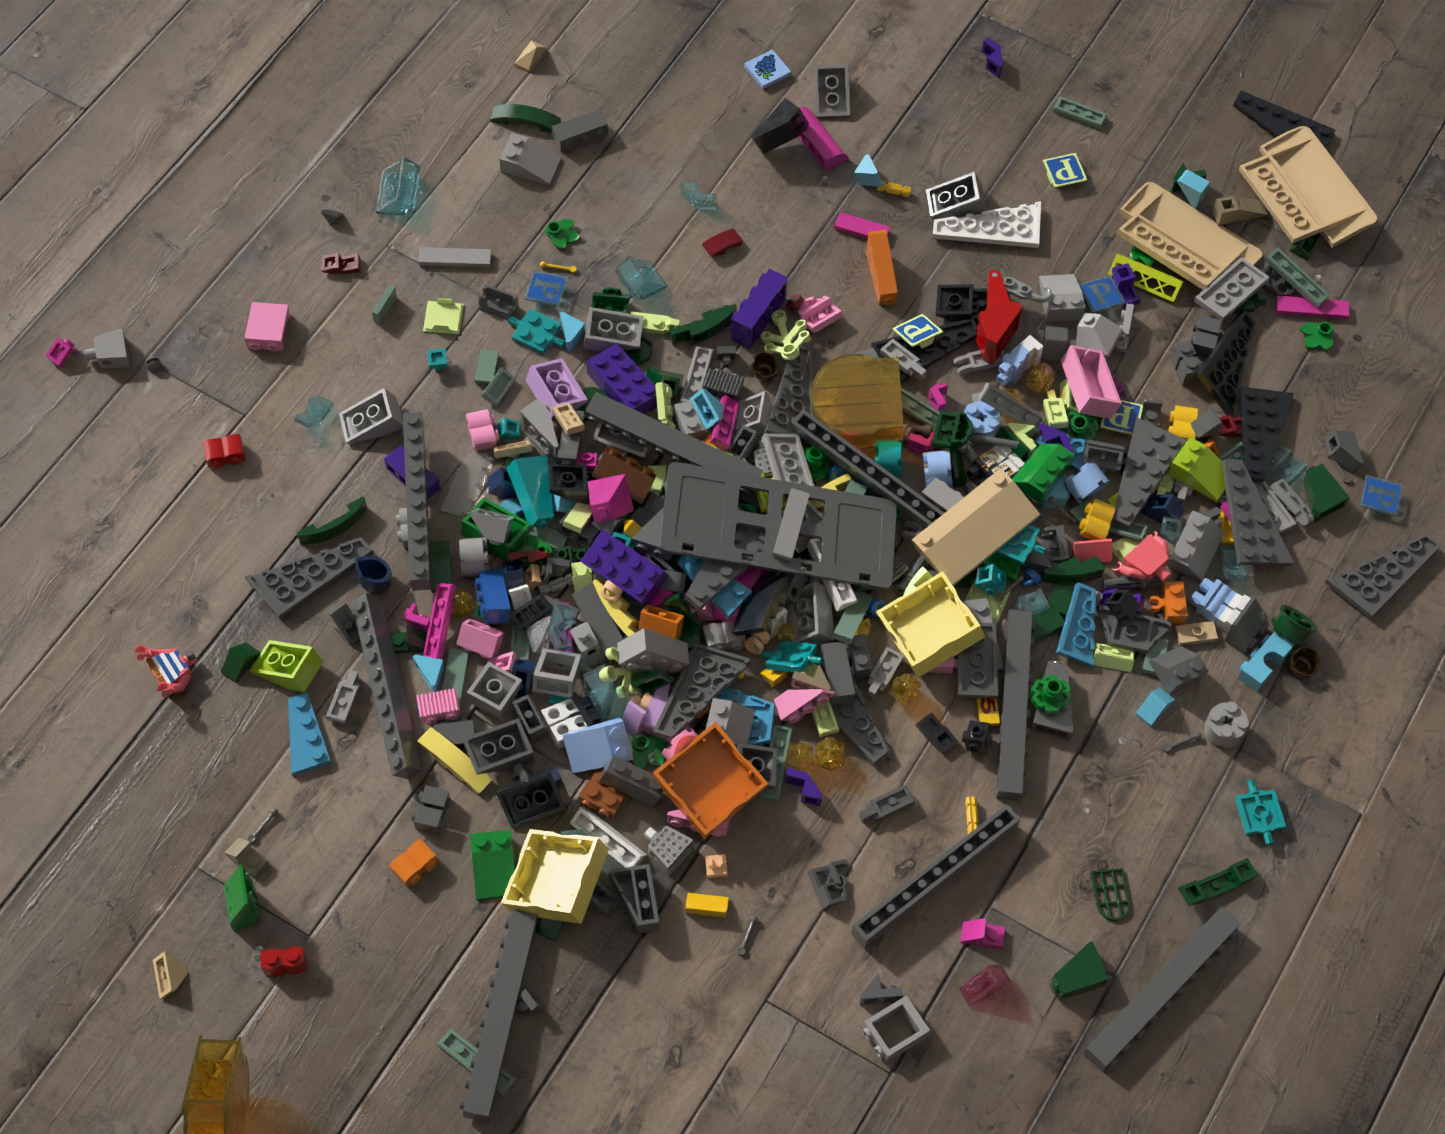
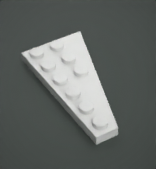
(998, 226)

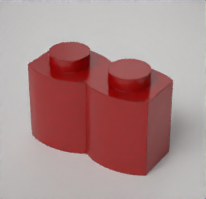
(224, 451)
(278, 962)

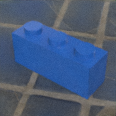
(492, 596)

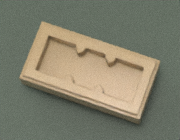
(568, 418)
(512, 450)
(1196, 633)

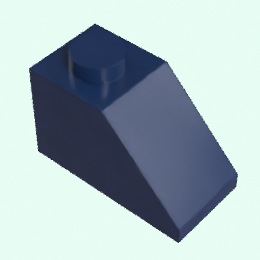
(500, 484)
(1163, 506)
(513, 575)
(525, 671)

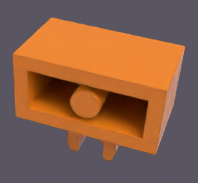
(1172, 602)
(661, 621)

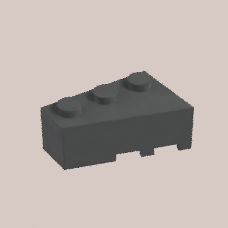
(637, 895)

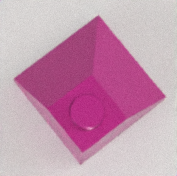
(610, 498)

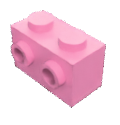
(480, 638)

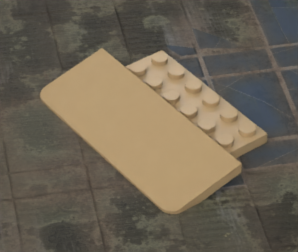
(1307, 189)
(1182, 236)

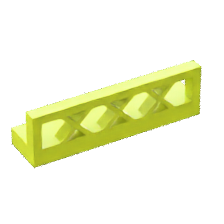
(1153, 273)

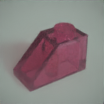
(985, 984)

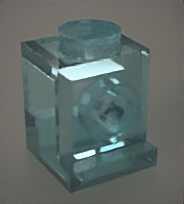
(1037, 598)

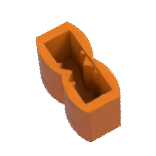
(413, 863)

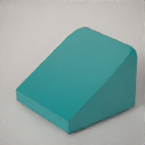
(508, 429)

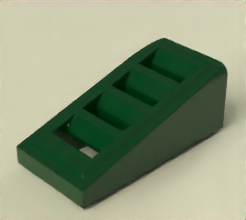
(650, 680)

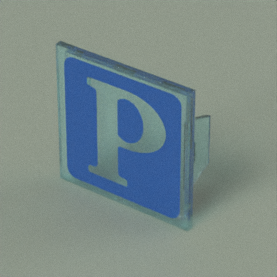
(546, 289)
(1101, 294)
(1381, 496)

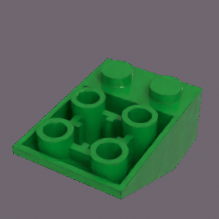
(241, 900)

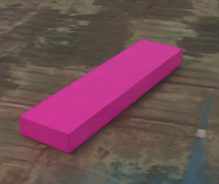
(1302, 307)
(724, 428)
(439, 620)

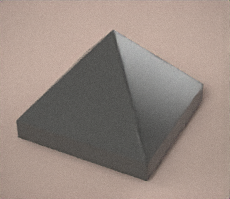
(331, 215)

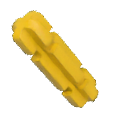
(895, 189)
(971, 813)

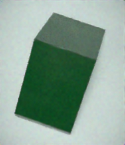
(239, 661)

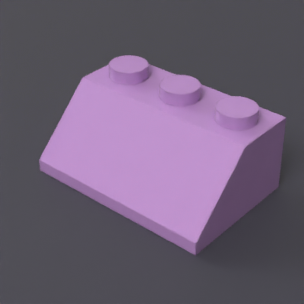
(555, 385)

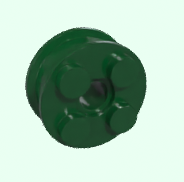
(1293, 625)

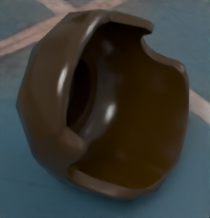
(764, 366)
(1304, 662)

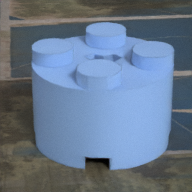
(984, 419)
(937, 465)
(1086, 482)

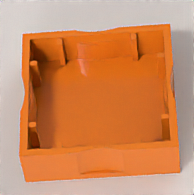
(709, 780)

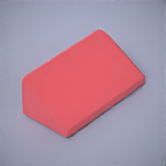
(1088, 549)

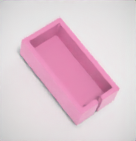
(1090, 382)

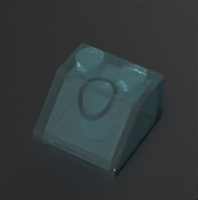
(640, 278)
(600, 692)

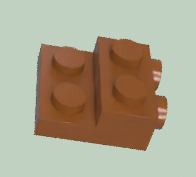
(601, 797)

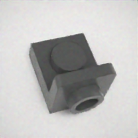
(1152, 411)
(553, 567)

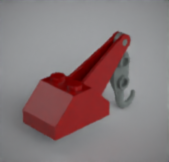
(1001, 316)

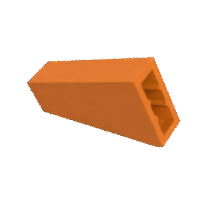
(881, 267)

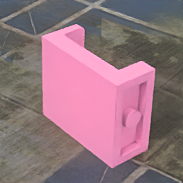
(266, 326)

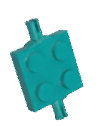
(536, 331)
(1022, 545)
(792, 656)
(1260, 812)

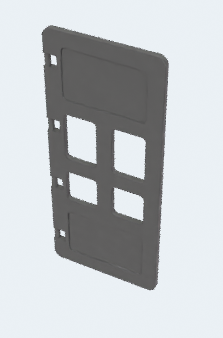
(704, 514)

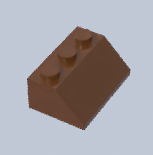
(638, 477)

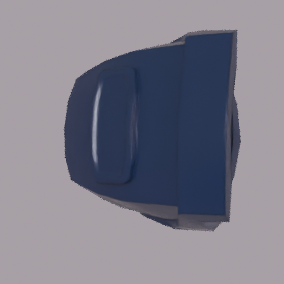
(373, 573)

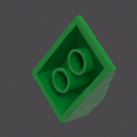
(492, 863)

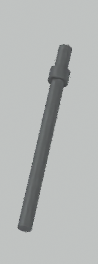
(927, 429)

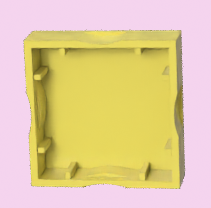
(930, 624)
(555, 875)

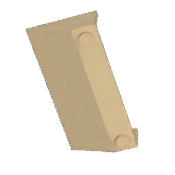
(976, 527)

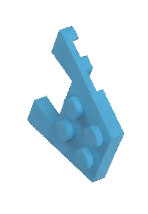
(764, 714)

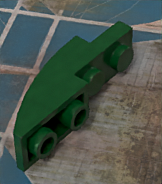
(710, 325)

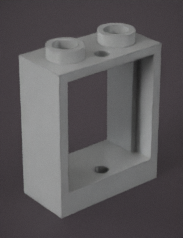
(563, 684)
(914, 1019)

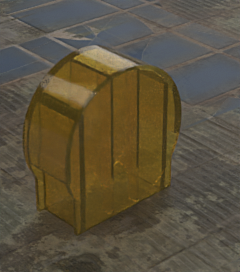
(859, 399)
(217, 1089)

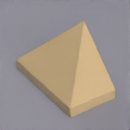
(530, 56)
(168, 973)

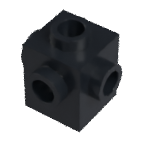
(977, 737)

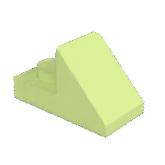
(1023, 433)
(581, 575)

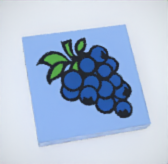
(767, 69)

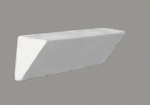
(839, 592)
(619, 847)

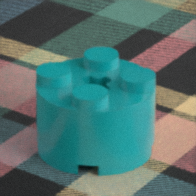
(890, 456)

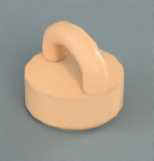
(613, 588)

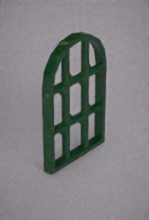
(1107, 903)

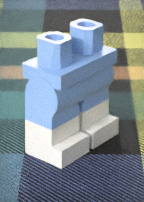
(1020, 358)
(1219, 603)

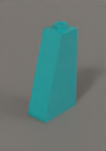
(532, 489)

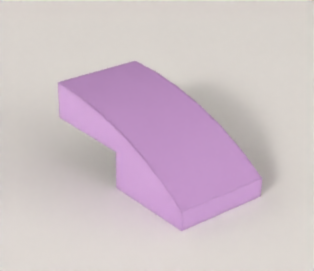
(633, 719)

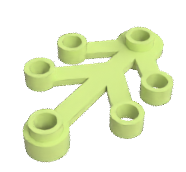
(789, 350)
(610, 674)

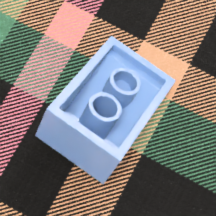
(595, 745)

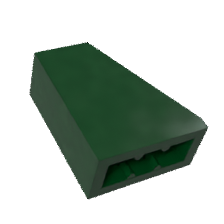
(1323, 492)
(1080, 974)

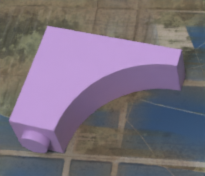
(655, 709)

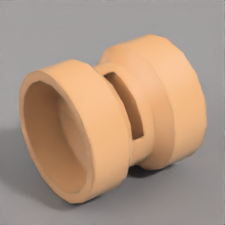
(756, 642)

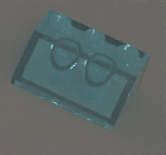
(398, 188)

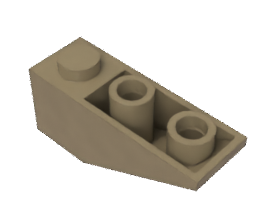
(1237, 209)

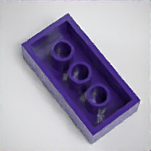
(758, 307)
(622, 379)
(624, 568)

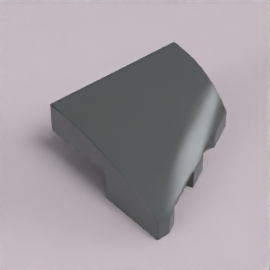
(830, 883)

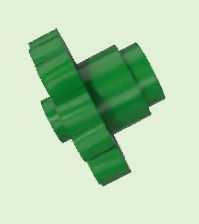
(1081, 426)
(817, 463)
(1051, 694)

